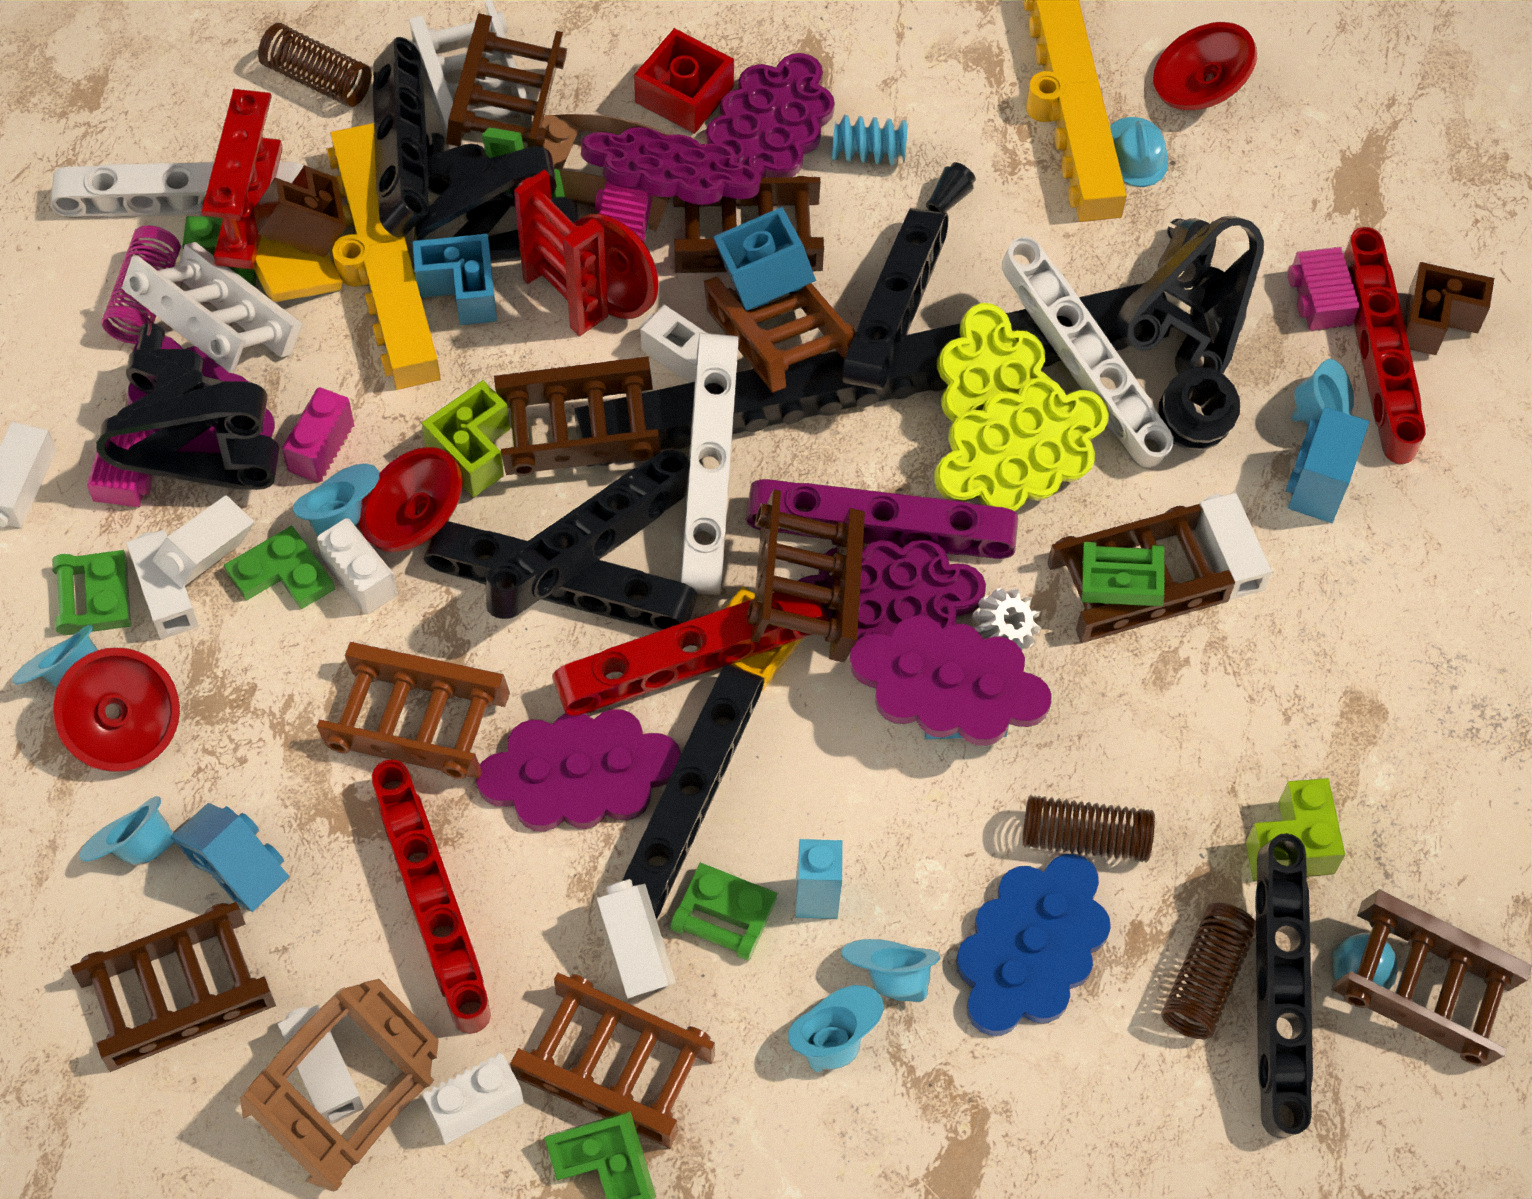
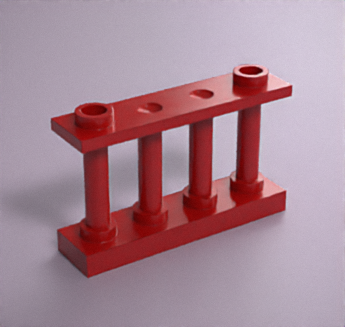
(240, 177)
(562, 253)

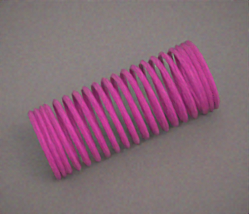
(152, 256)

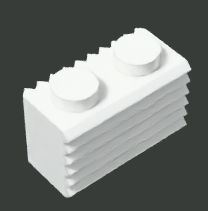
(357, 566)
(473, 1098)

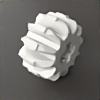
(1009, 607)

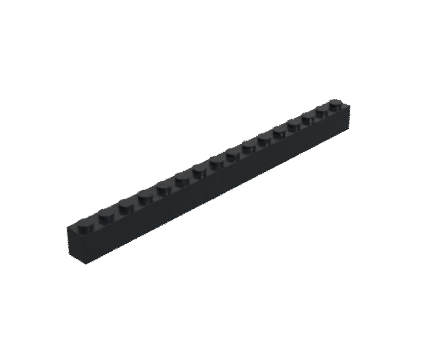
(817, 383)

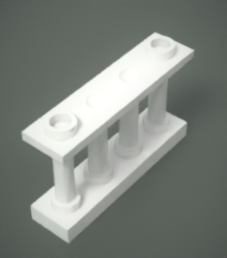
(437, 67)
(224, 289)

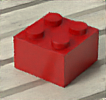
(684, 80)

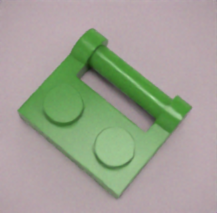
(1123, 575)
(105, 591)
(728, 900)

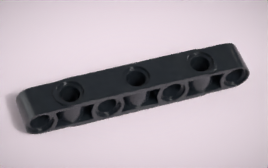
(400, 138)
(895, 299)
(586, 534)
(597, 590)
(700, 765)
(1284, 986)

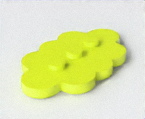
(986, 360)
(1021, 445)

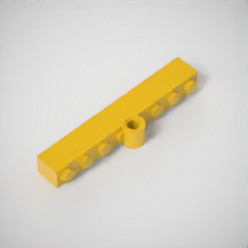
(1073, 98)
(382, 262)

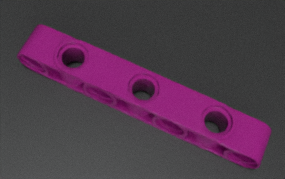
(989, 530)

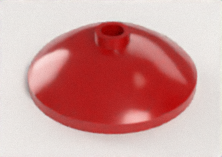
(1205, 66)
(629, 269)
(411, 500)
(145, 704)

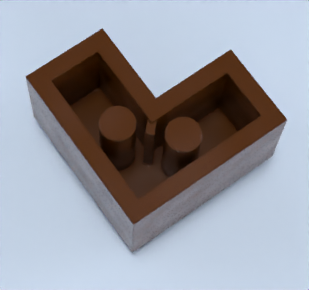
(302, 212)
(1441, 300)

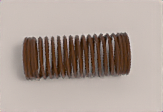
(282, 57)
(1141, 835)
(1227, 933)

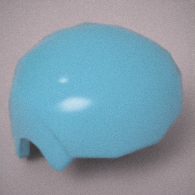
(1349, 955)

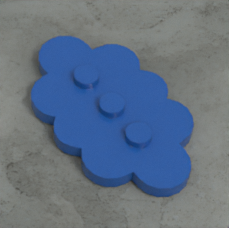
(1033, 944)

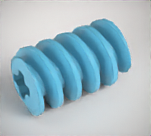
(869, 140)

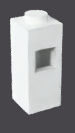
(671, 341)
(23, 466)
(203, 541)
(1233, 544)
(165, 599)
(635, 938)
(324, 1071)

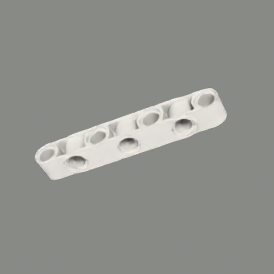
(138, 188)
(1086, 351)
(709, 487)

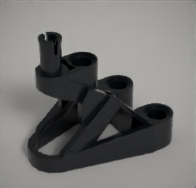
(478, 186)
(1192, 252)
(185, 407)

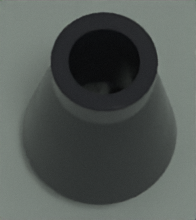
(953, 185)

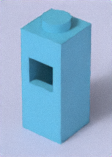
(818, 878)

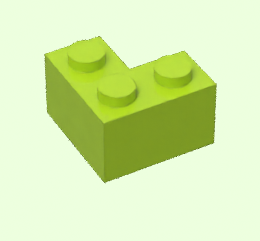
(467, 432)
(1311, 816)

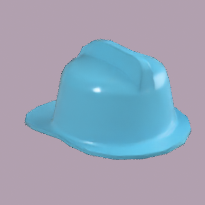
(1140, 151)
(1327, 388)
(337, 497)
(57, 660)
(133, 838)
(894, 968)
(834, 1028)

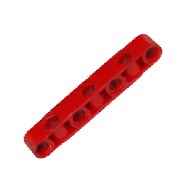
(1385, 347)
(660, 658)
(431, 896)

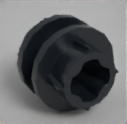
(1217, 401)

